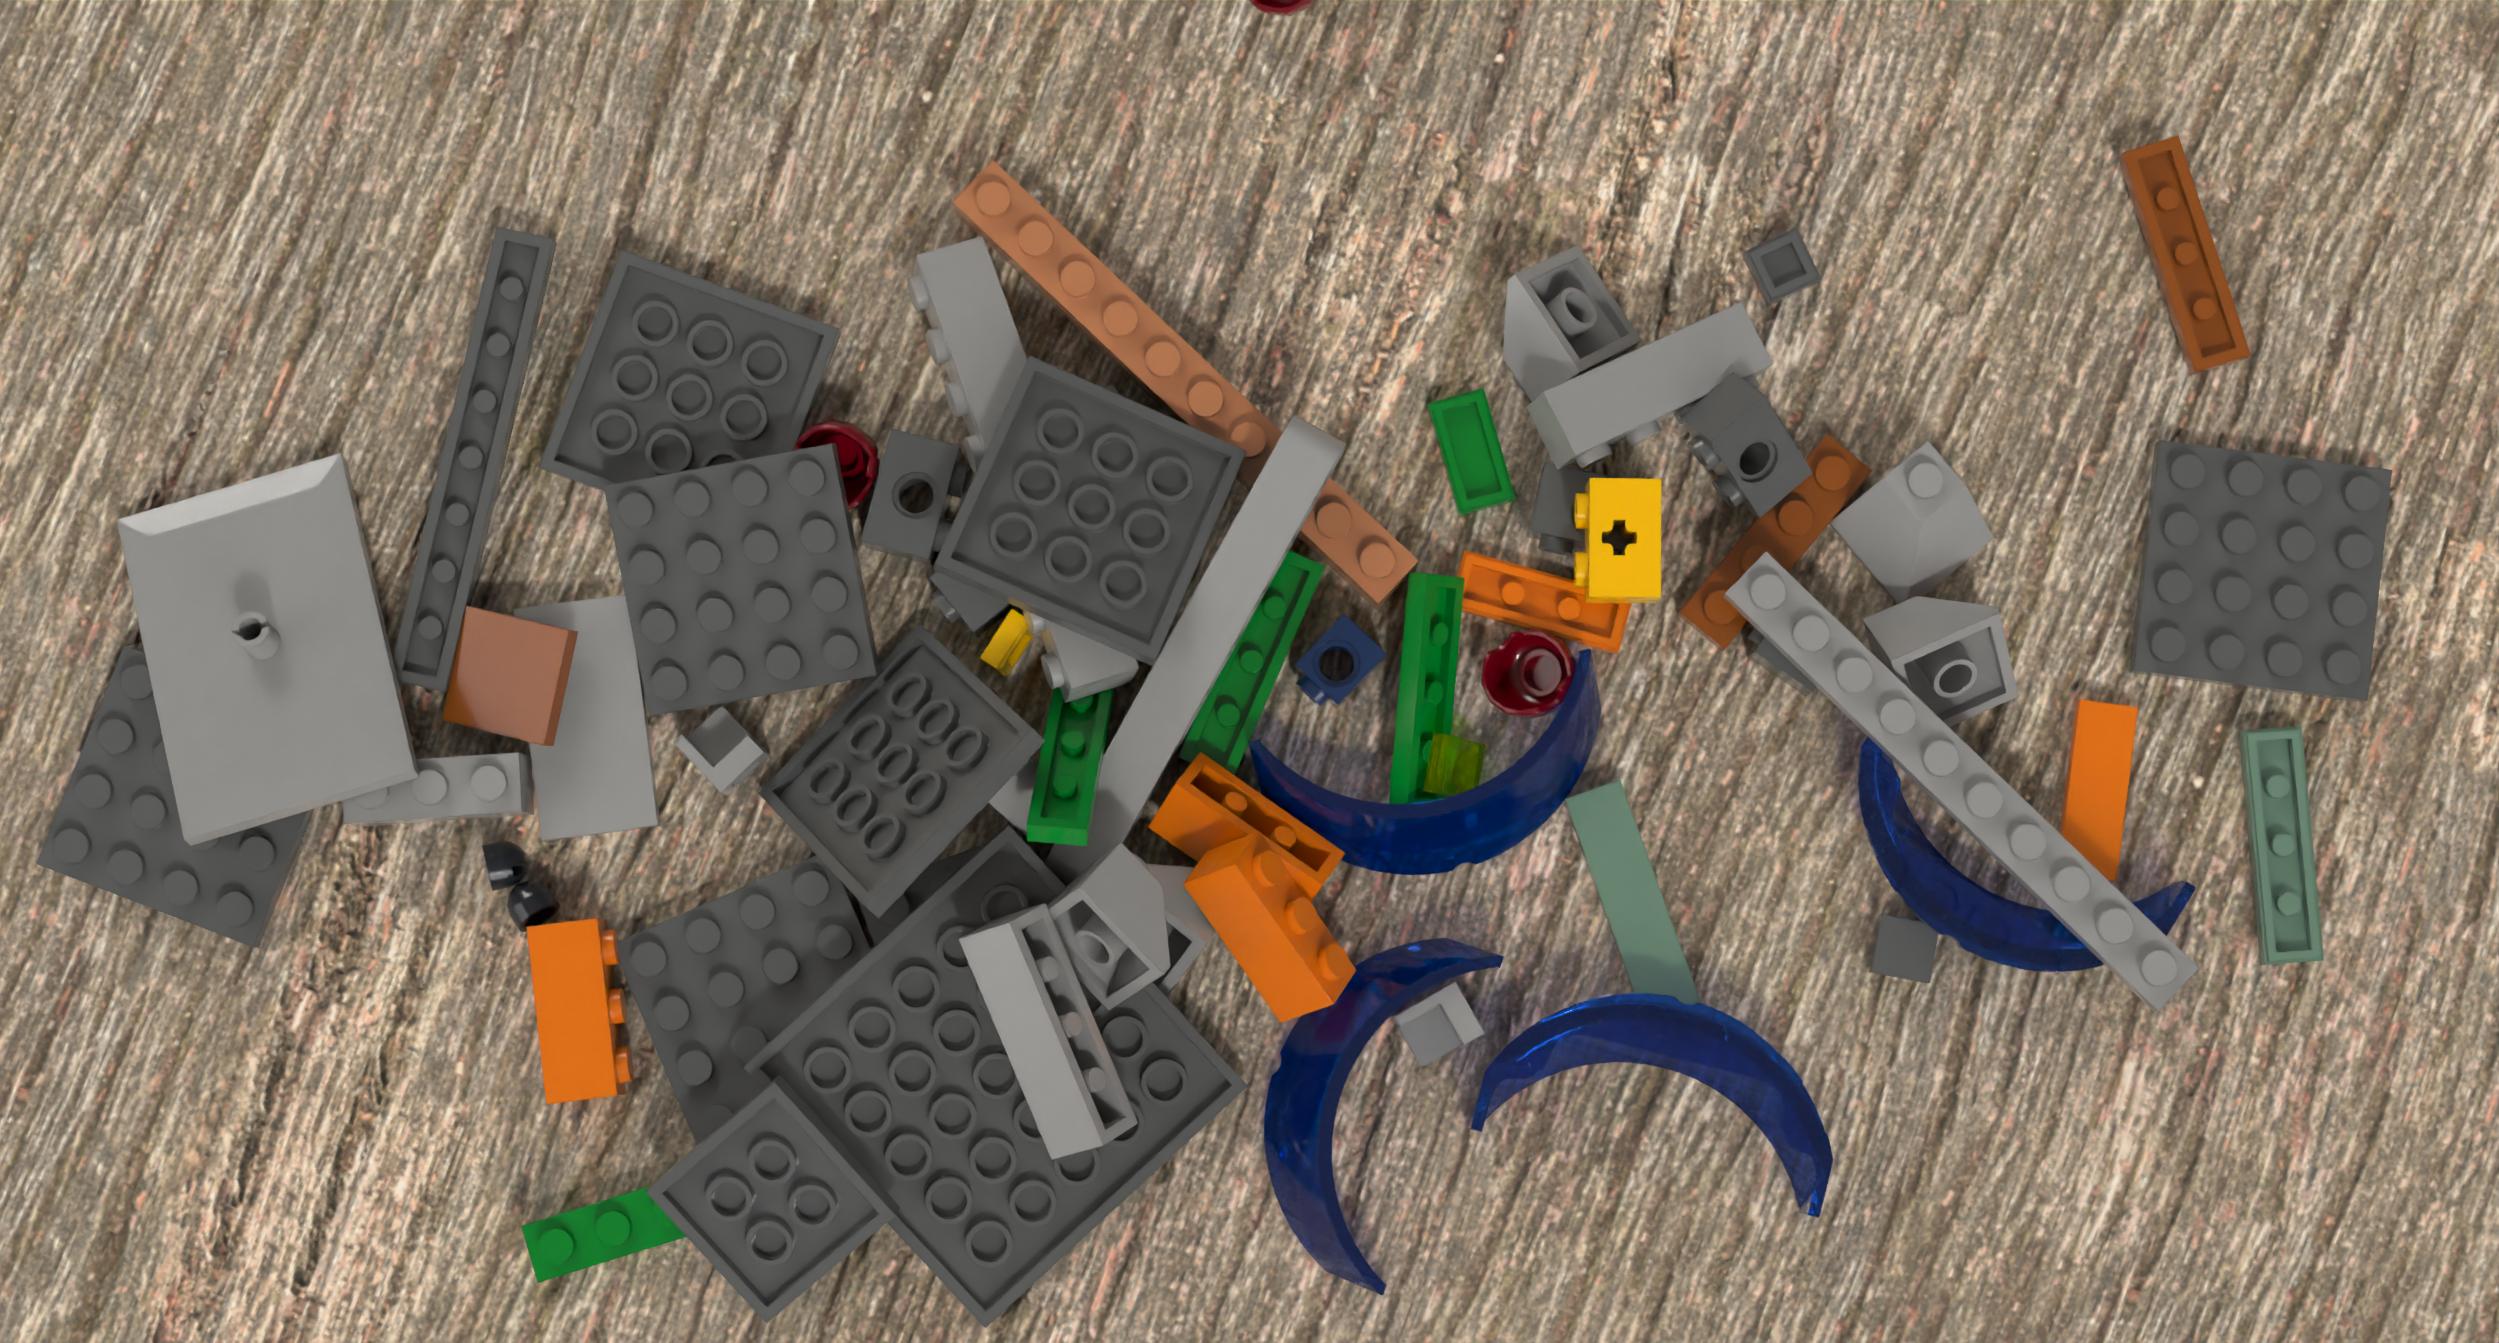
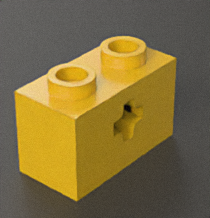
(1636, 509)

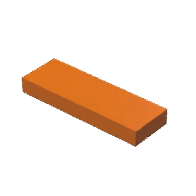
(1539, 602)
(2098, 782)

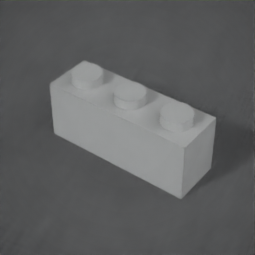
(450, 791)

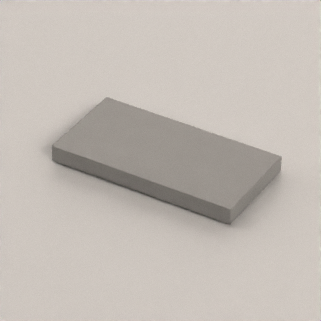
(601, 758)

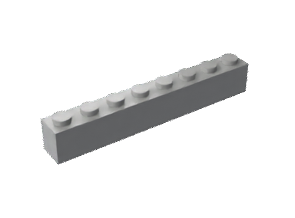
(984, 361)

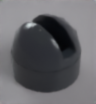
(504, 864)
(531, 904)

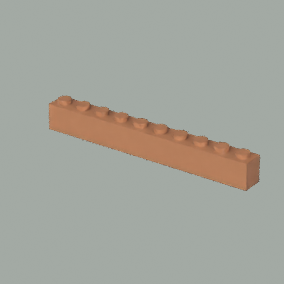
(1170, 370)

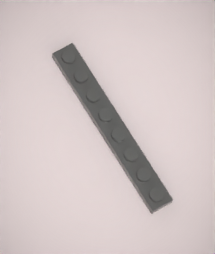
(473, 457)

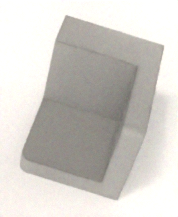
(723, 751)
(1438, 1024)

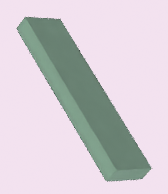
(2281, 845)
(1630, 893)

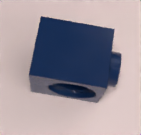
(1350, 639)

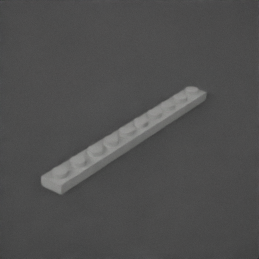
(1961, 782)

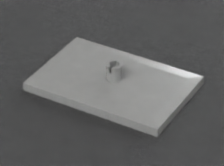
(266, 649)

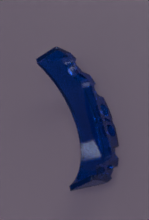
(1458, 828)
(1959, 907)
(1681, 1039)
(1311, 1080)

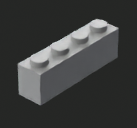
(1646, 387)
(1048, 1031)

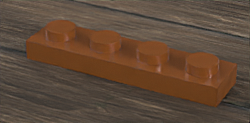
(2184, 255)
(1782, 532)

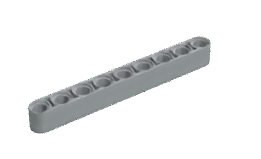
(1204, 639)

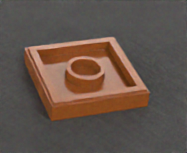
(509, 676)

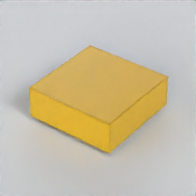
(1008, 644)

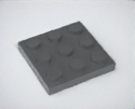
(773, 1199)

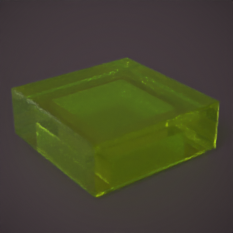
(1453, 765)

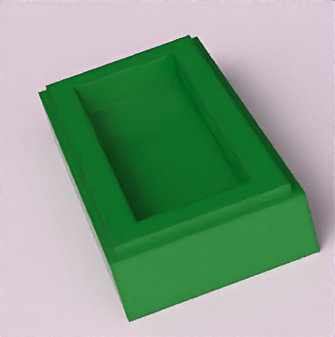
(1471, 452)

